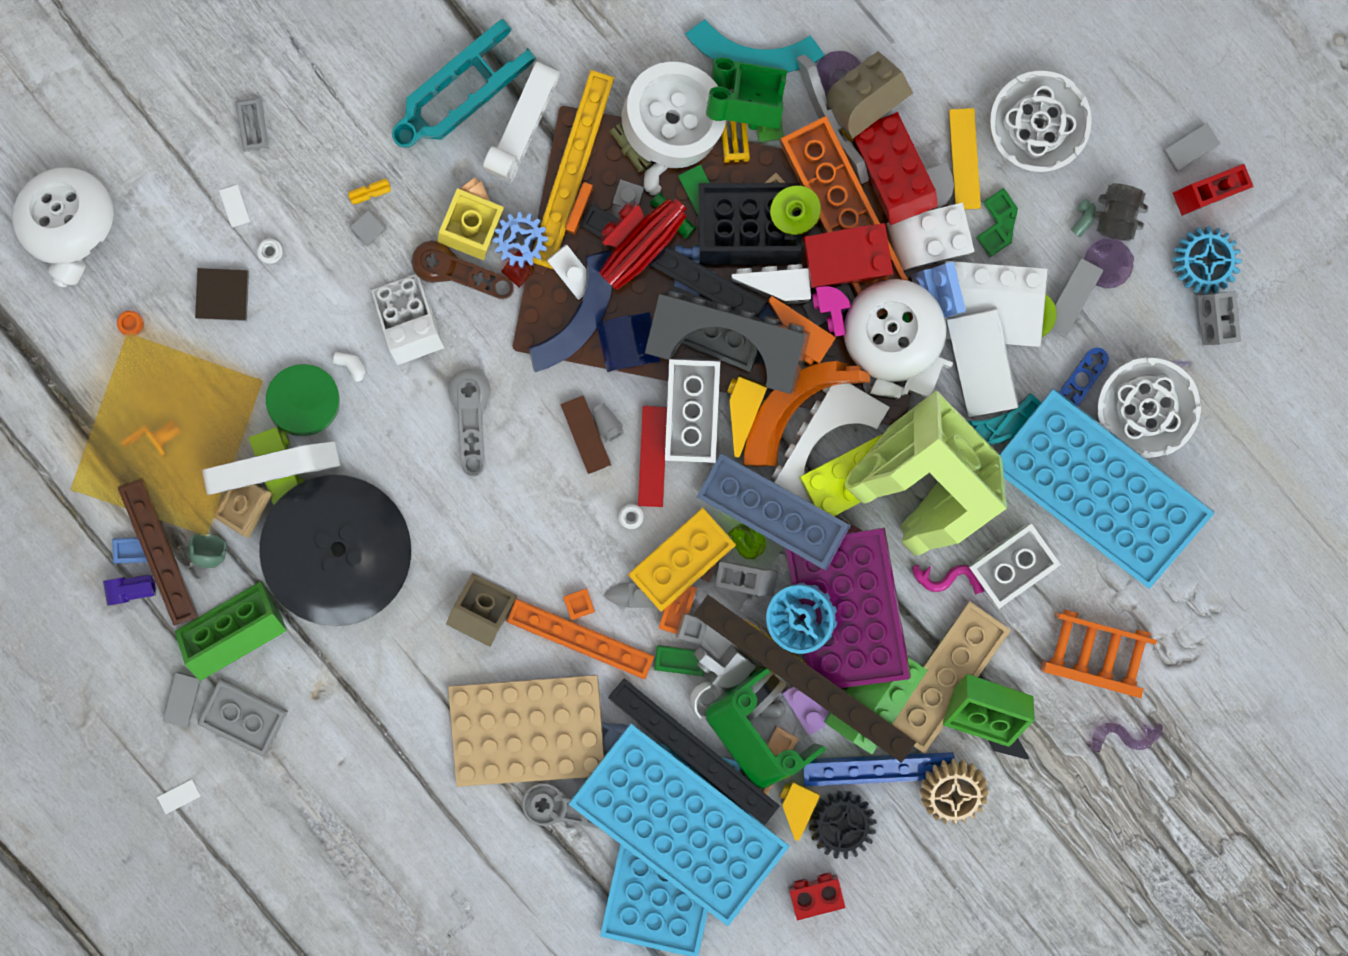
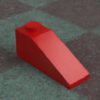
(1212, 189)

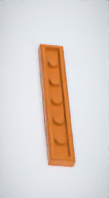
(580, 638)

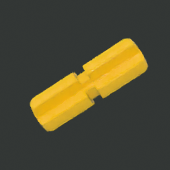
(364, 193)

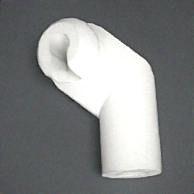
(353, 364)

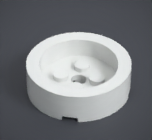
(675, 90)

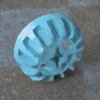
(786, 629)

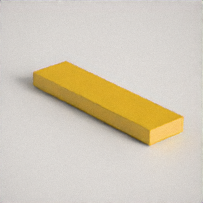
(964, 158)

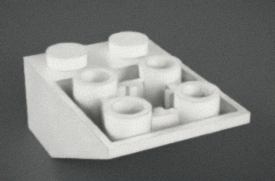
(787, 285)
(407, 319)

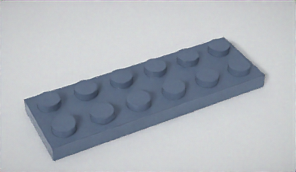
(773, 511)

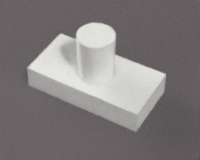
(569, 270)

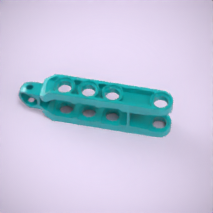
(414, 127)

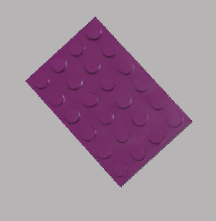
(869, 631)

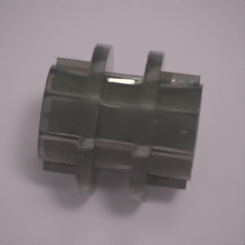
(1121, 212)

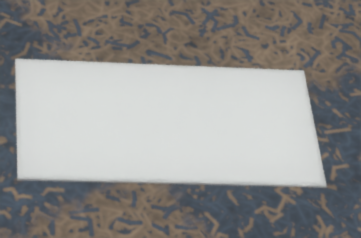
(234, 206)
(178, 796)

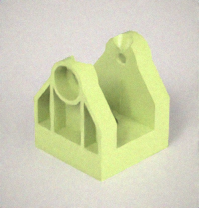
(939, 442)

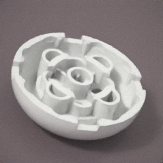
(1041, 92)
(73, 225)
(924, 332)
(1174, 423)

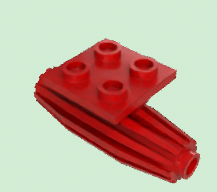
(638, 239)

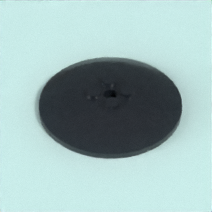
(299, 558)

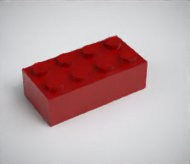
(895, 169)

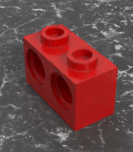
(818, 903)

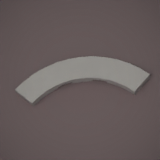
(818, 98)

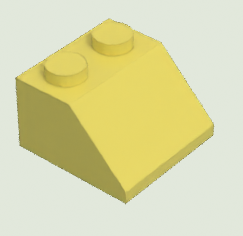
(470, 224)

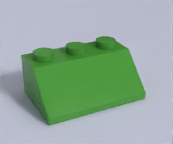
(989, 710)

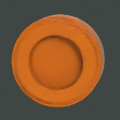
(130, 322)

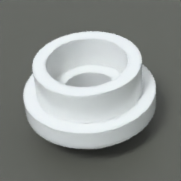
(262, 248)
(631, 524)

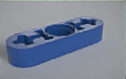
(1087, 360)

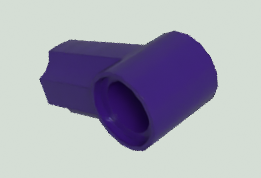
(123, 589)

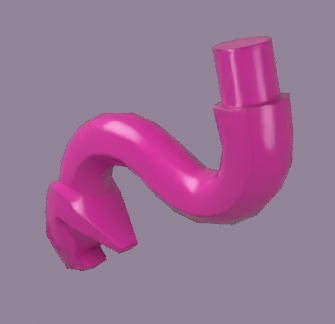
(922, 578)

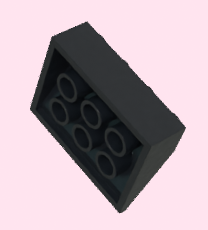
(739, 226)

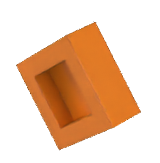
(579, 604)

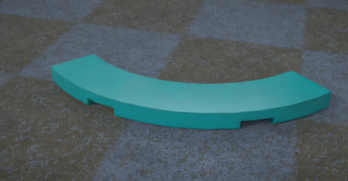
(715, 46)
(1006, 425)

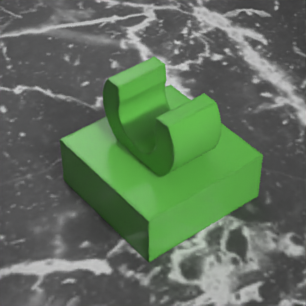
(768, 134)

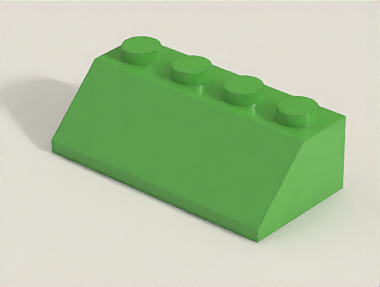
(229, 631)
(882, 698)

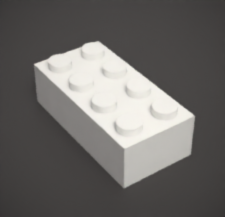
(692, 409)

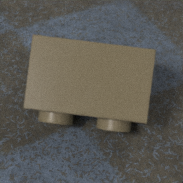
(481, 610)

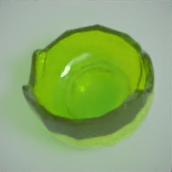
(748, 541)

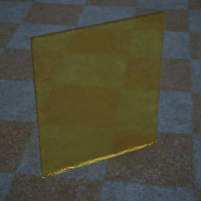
(165, 424)

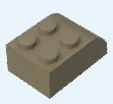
(867, 94)

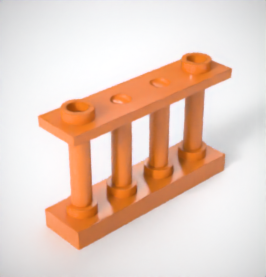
(1104, 678)

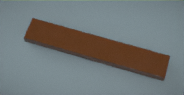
(157, 551)

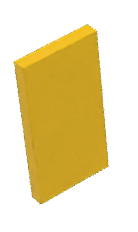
(681, 559)

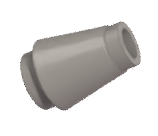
(607, 423)

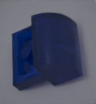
(625, 341)

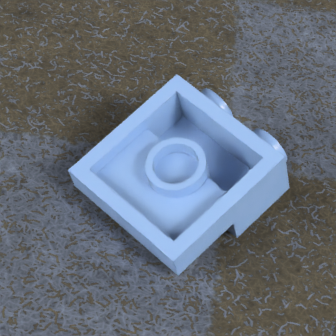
(944, 286)

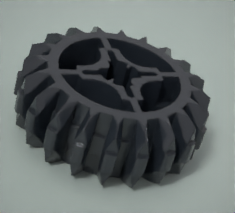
(831, 822)

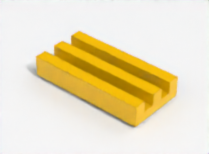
(736, 156)

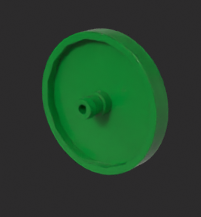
(302, 400)

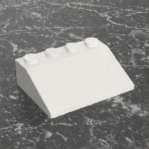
(1013, 290)

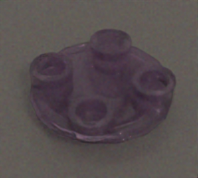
(1114, 259)

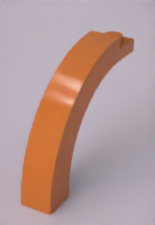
(777, 409)

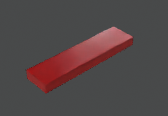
(652, 456)

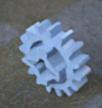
(531, 234)

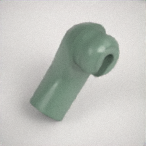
(1087, 218)

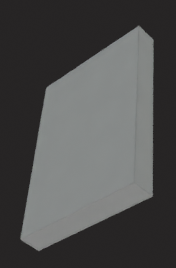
(242, 717)

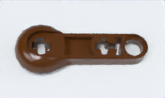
(453, 269)

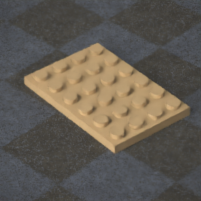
(526, 730)

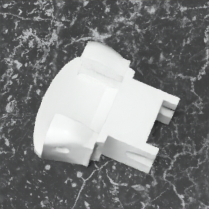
(920, 385)

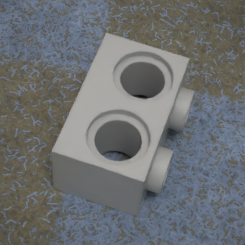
(1219, 318)
(746, 579)

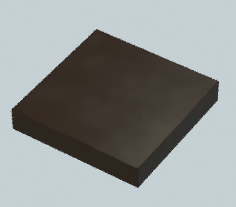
(222, 294)

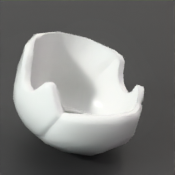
(704, 695)

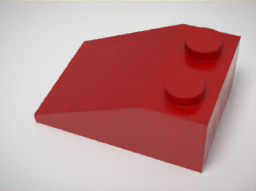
(848, 256)

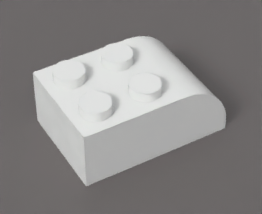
(931, 237)
(1014, 565)

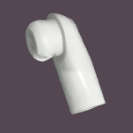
(651, 178)

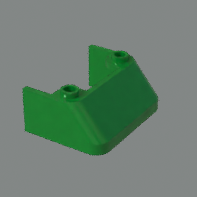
(743, 742)

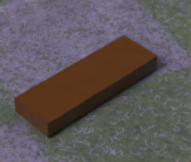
(585, 434)

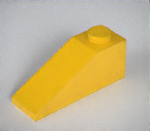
(744, 405)

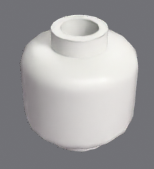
(67, 273)

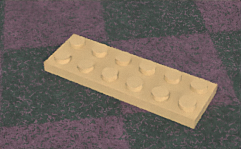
(961, 651)

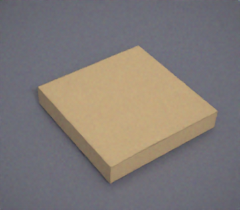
(243, 508)

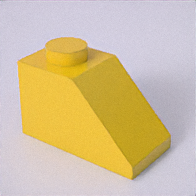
(798, 806)

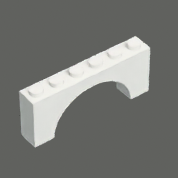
(839, 407)

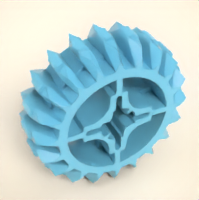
(1208, 249)

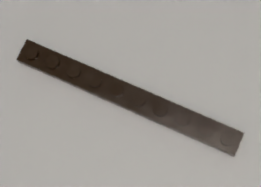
(804, 678)

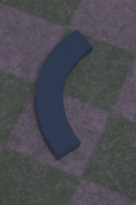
(581, 323)

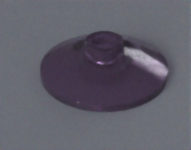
(833, 62)

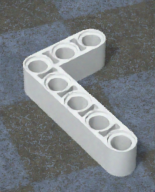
(507, 158)
(271, 467)

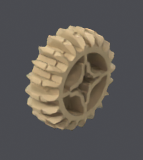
(942, 783)

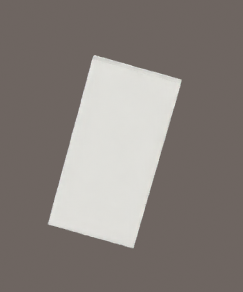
(982, 363)

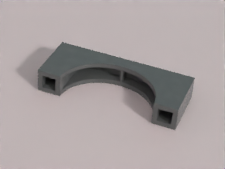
(779, 344)

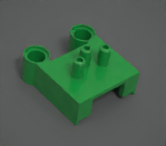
(755, 94)

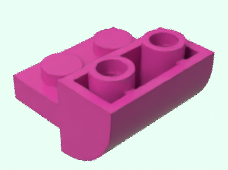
(834, 301)

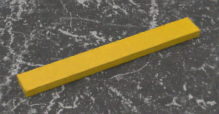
(574, 163)

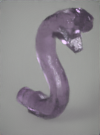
(1102, 731)

